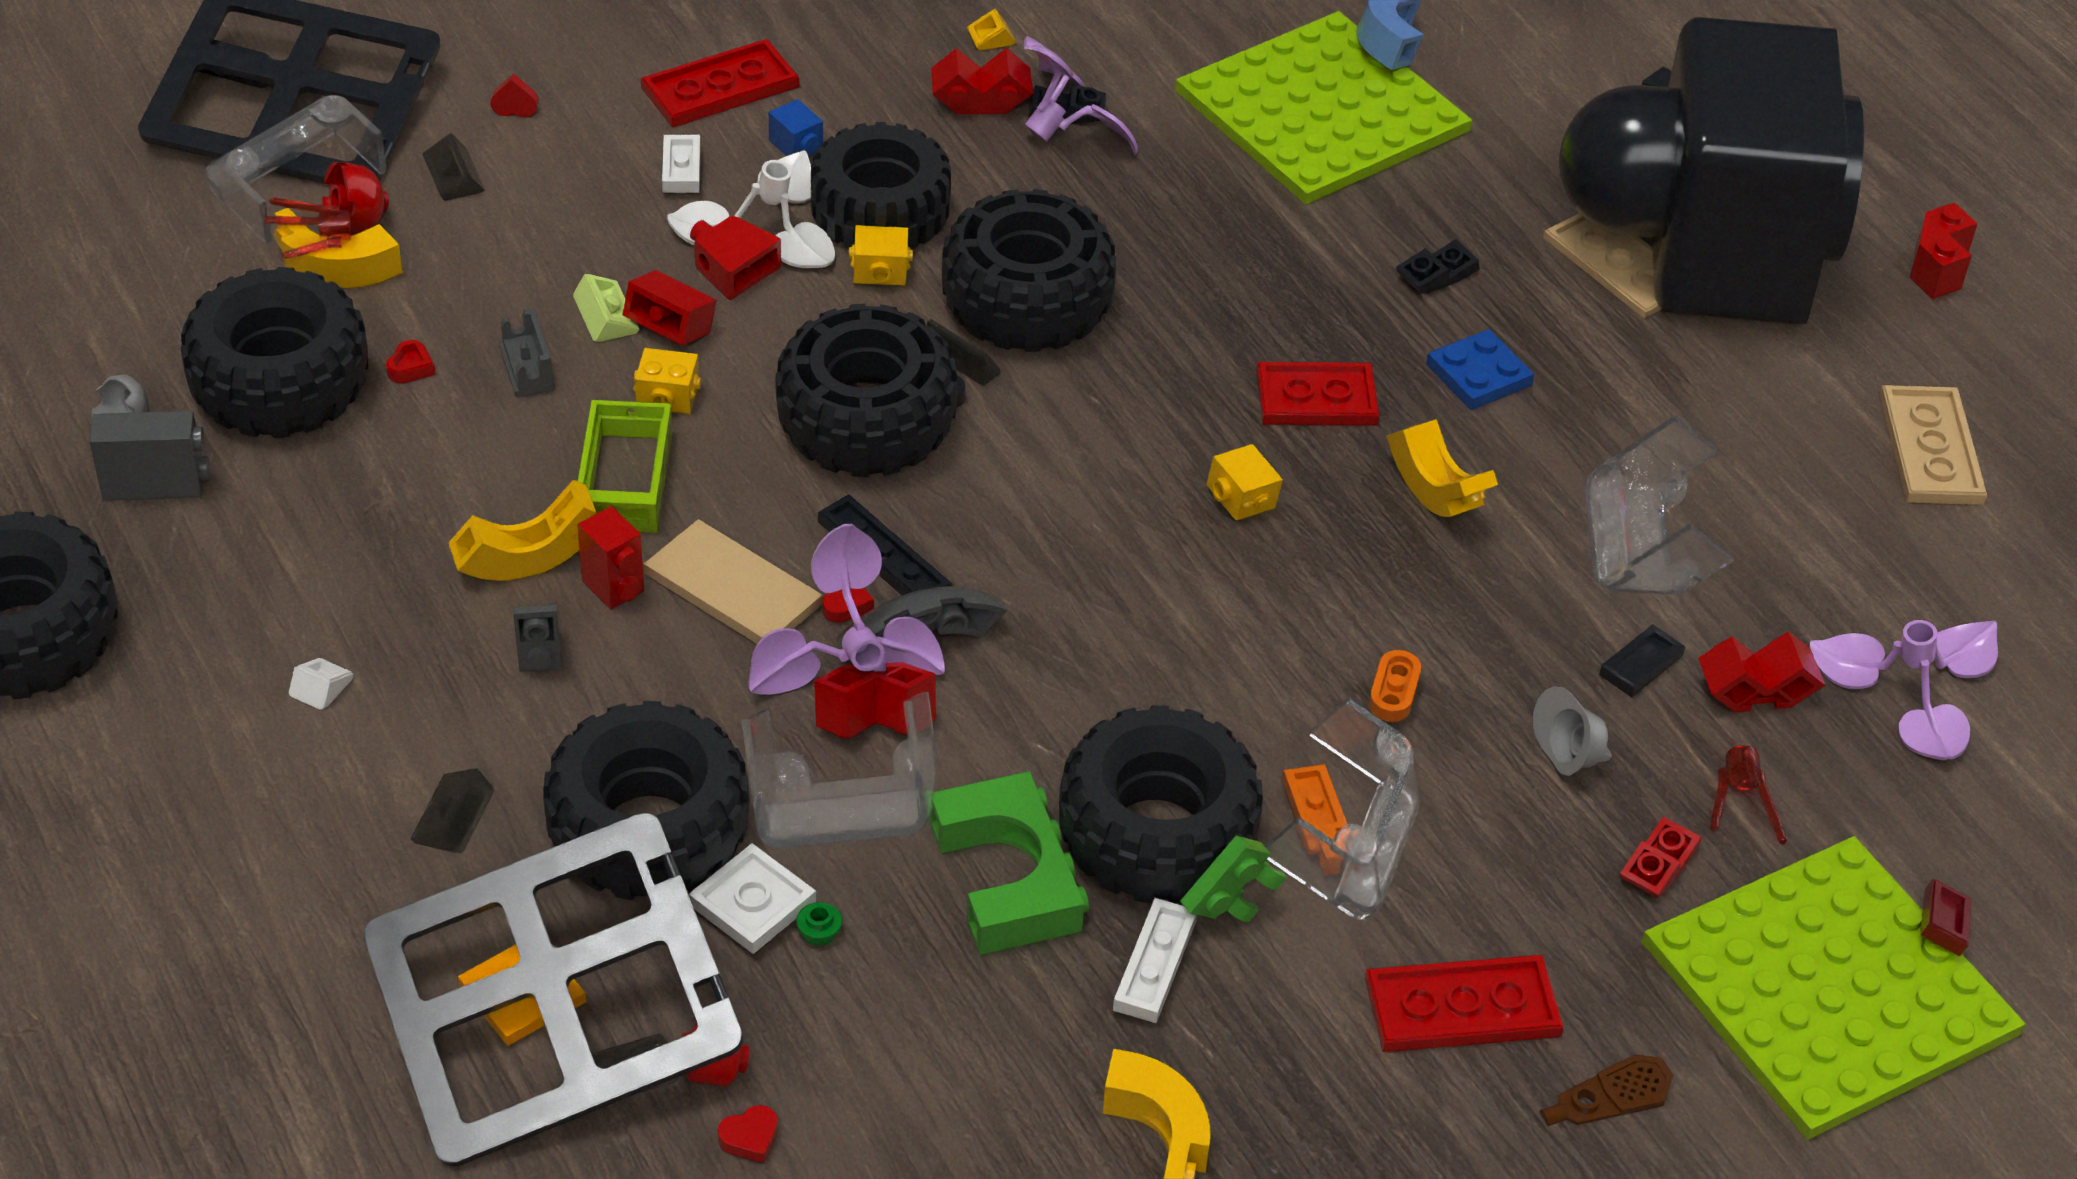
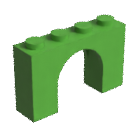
(1013, 814)

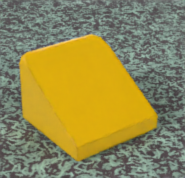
(991, 32)

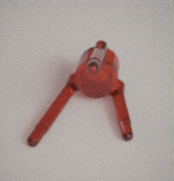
(331, 221)
(1745, 773)

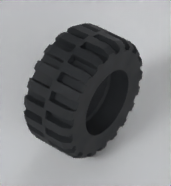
(880, 156)

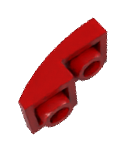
(1661, 857)

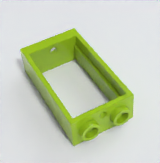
(647, 421)

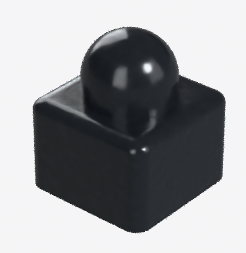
(1730, 169)

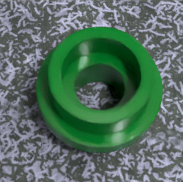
(819, 932)

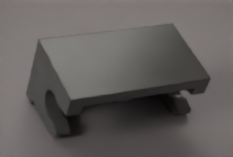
(526, 355)

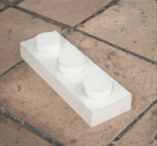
(1154, 961)

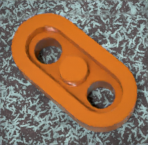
(1395, 685)

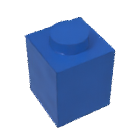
(795, 129)

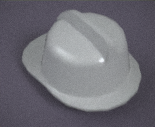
(1569, 732)

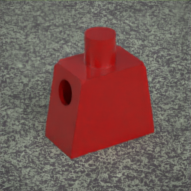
(735, 254)

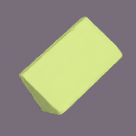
(602, 308)

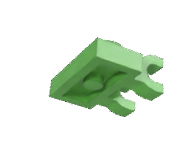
(1223, 881)

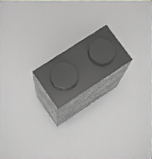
(149, 455)

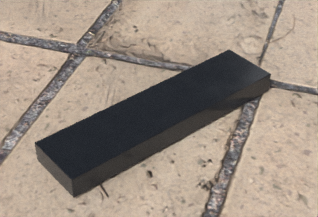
(900, 563)

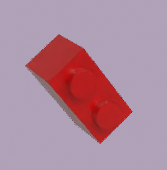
(669, 307)
(611, 557)

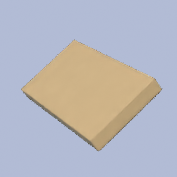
(1613, 259)
(1932, 445)
(732, 582)

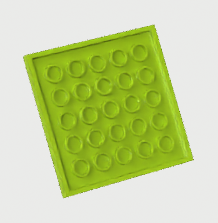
(1321, 108)
(1831, 986)

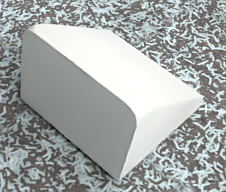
(318, 682)

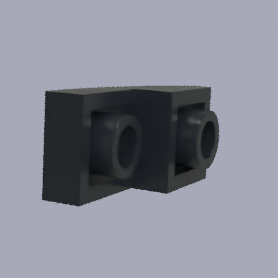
(1072, 102)
(1440, 269)

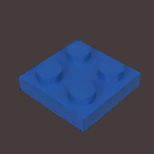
(1480, 369)

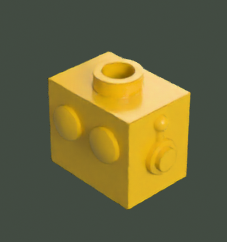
(880, 255)
(668, 379)
(1244, 482)

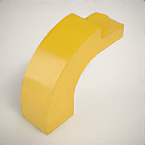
(360, 262)
(1434, 474)
(525, 548)
(1166, 1102)

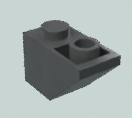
(537, 636)

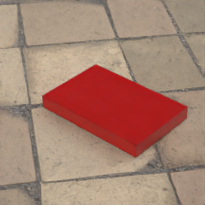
(1317, 393)

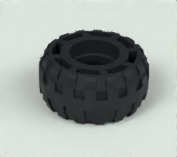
(1028, 270)
(274, 352)
(871, 426)
(74, 596)
(650, 754)
(1165, 759)

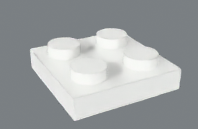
(752, 898)

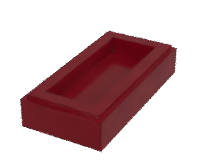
(1946, 917)

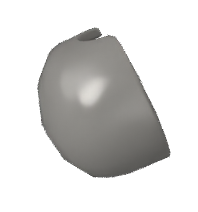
(121, 395)

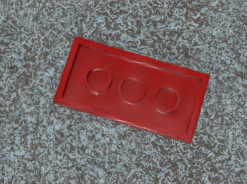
(719, 82)
(1463, 1003)

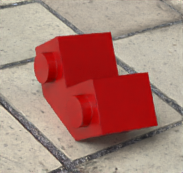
(984, 90)
(1943, 250)
(1776, 674)
(855, 700)

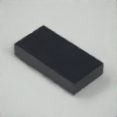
(1642, 660)

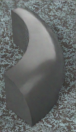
(939, 608)

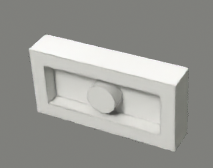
(681, 164)

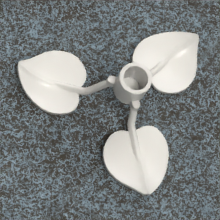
(777, 183)

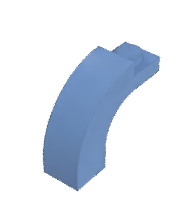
(1388, 31)

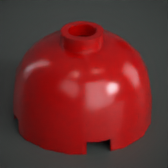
(357, 190)

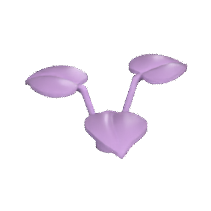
(1049, 114)
(842, 561)
(1965, 649)

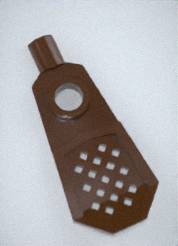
(1618, 1090)

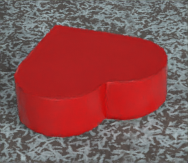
(514, 98)
(409, 362)
(836, 609)
(749, 1134)

